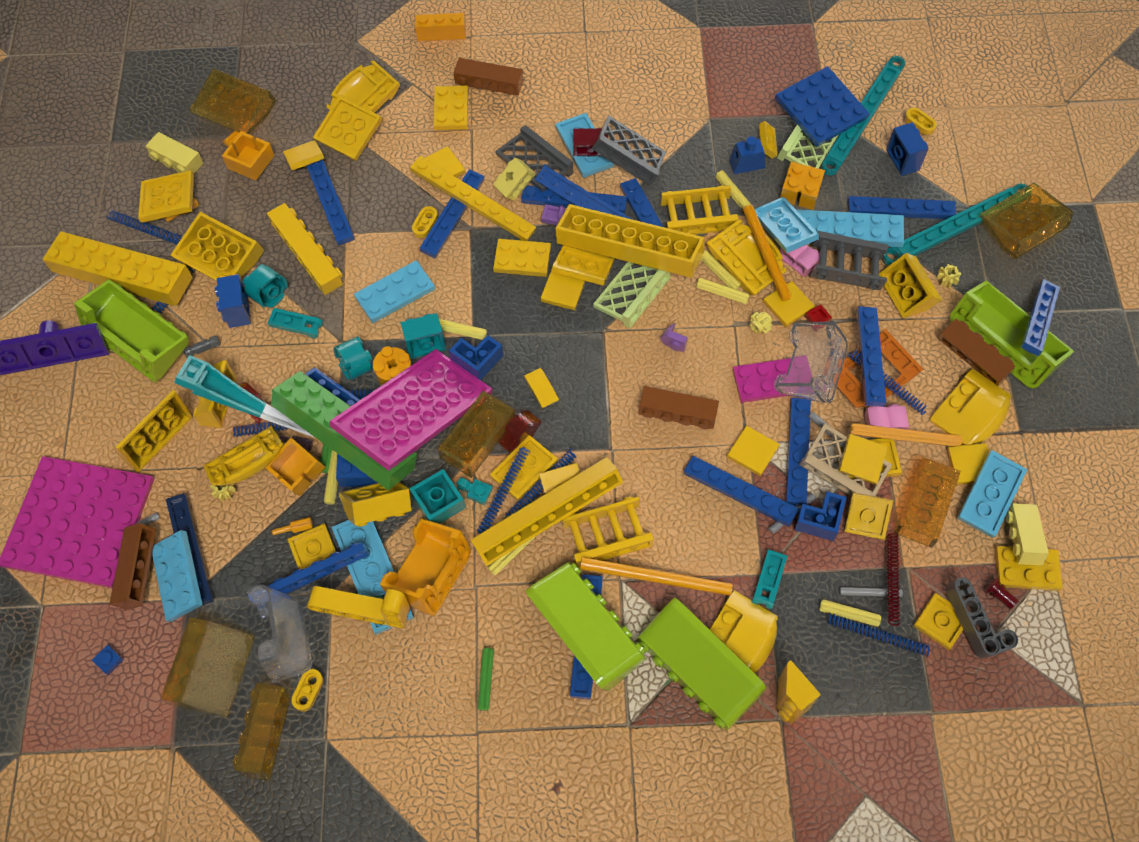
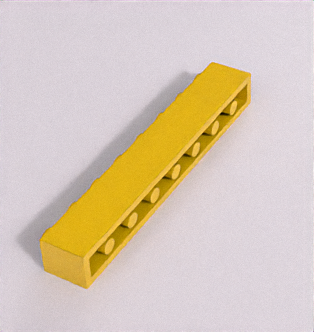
(547, 511)

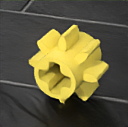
(948, 275)
(760, 322)
(223, 492)

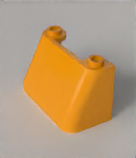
(430, 566)

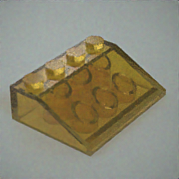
(232, 102)
(1026, 220)
(207, 667)

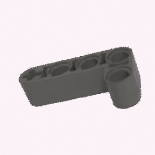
(979, 617)

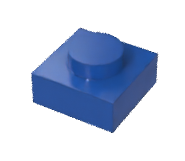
(107, 660)

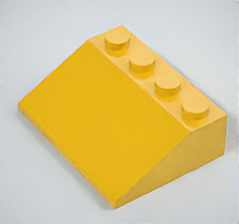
(216, 249)
(153, 432)

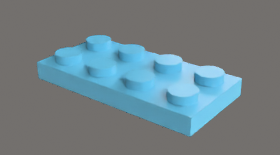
(586, 164)
(786, 225)
(394, 291)
(992, 494)
(176, 576)

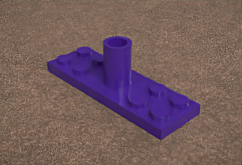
(51, 347)

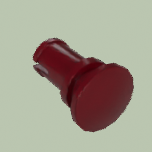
(998, 590)

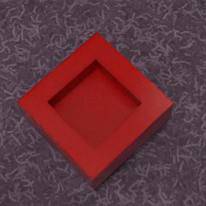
(818, 314)

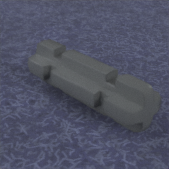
(202, 346)

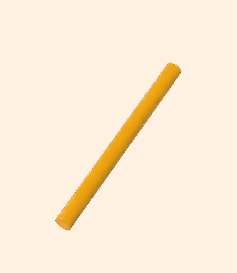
(656, 576)

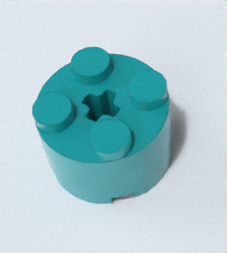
(265, 286)
(353, 358)

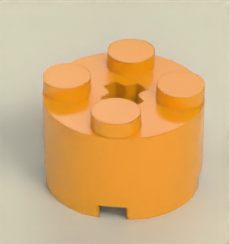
(390, 363)

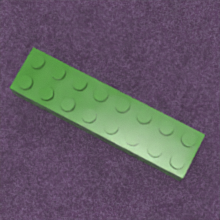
(313, 408)

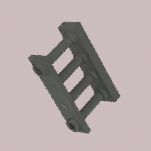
(854, 246)

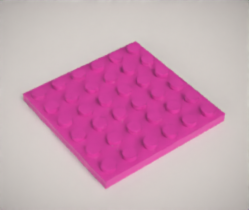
(75, 521)

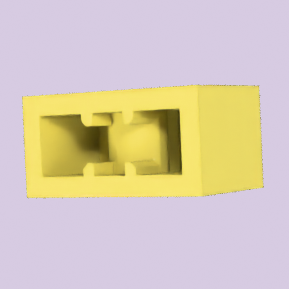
(514, 179)

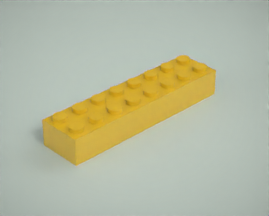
(630, 240)
(134, 271)

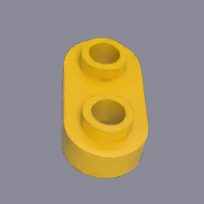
(921, 121)
(424, 223)
(306, 690)

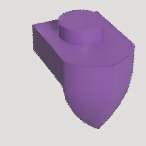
(552, 214)
(674, 340)

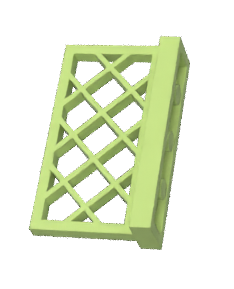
(794, 140)
(642, 300)

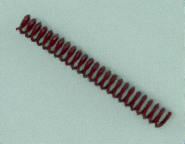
(894, 612)

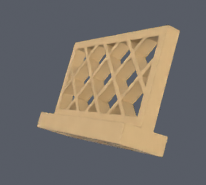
(831, 475)

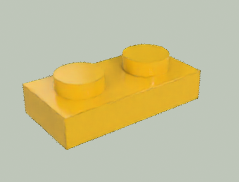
(768, 139)

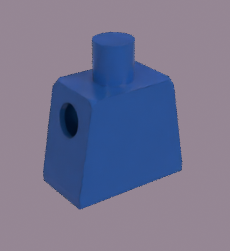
(747, 156)

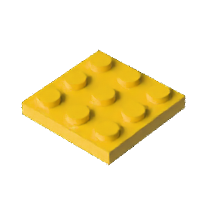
(347, 128)
(166, 196)

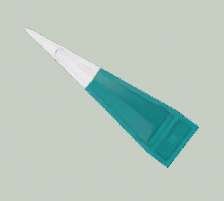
(215, 386)

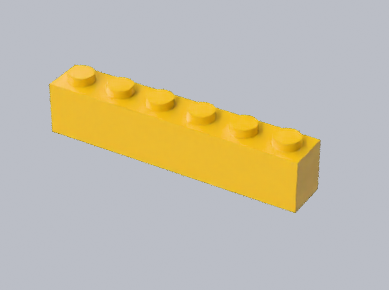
(305, 249)

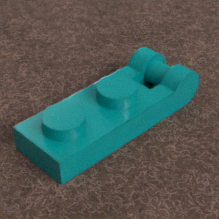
(295, 322)
(770, 578)

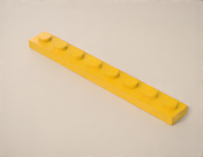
(473, 199)

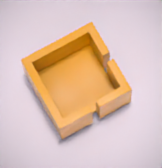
(250, 160)
(803, 180)
(295, 467)

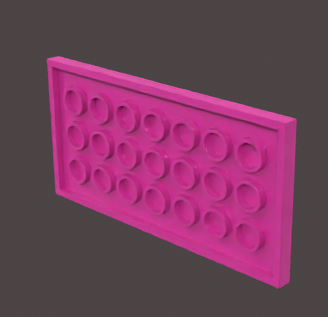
(410, 409)

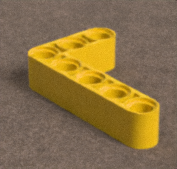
(388, 611)

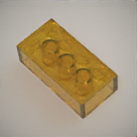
(476, 434)
(927, 502)
(262, 732)

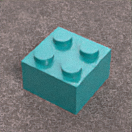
(423, 335)
(437, 497)

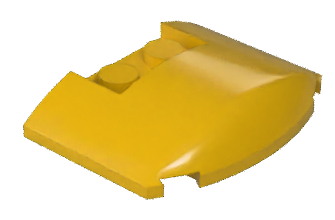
(367, 87)
(742, 257)
(973, 409)
(244, 459)
(746, 630)

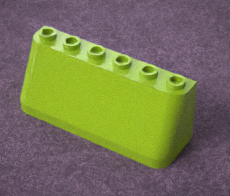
(1004, 326)
(132, 329)
(587, 625)
(701, 664)

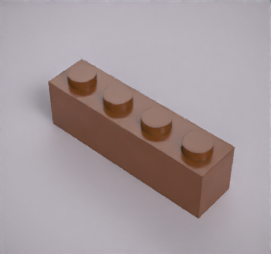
(488, 76)
(977, 352)
(678, 407)
(132, 566)

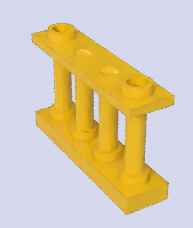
(700, 225)
(622, 545)

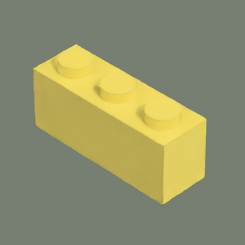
(173, 154)
(1027, 534)

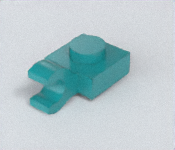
(477, 492)

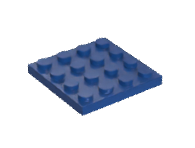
(822, 106)

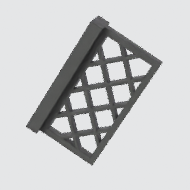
(547, 152)
(625, 157)

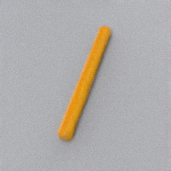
(767, 252)
(905, 435)

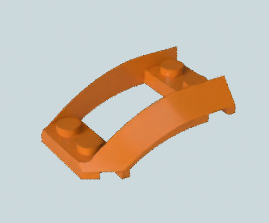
(895, 354)

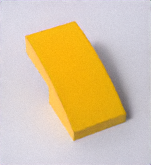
(541, 388)

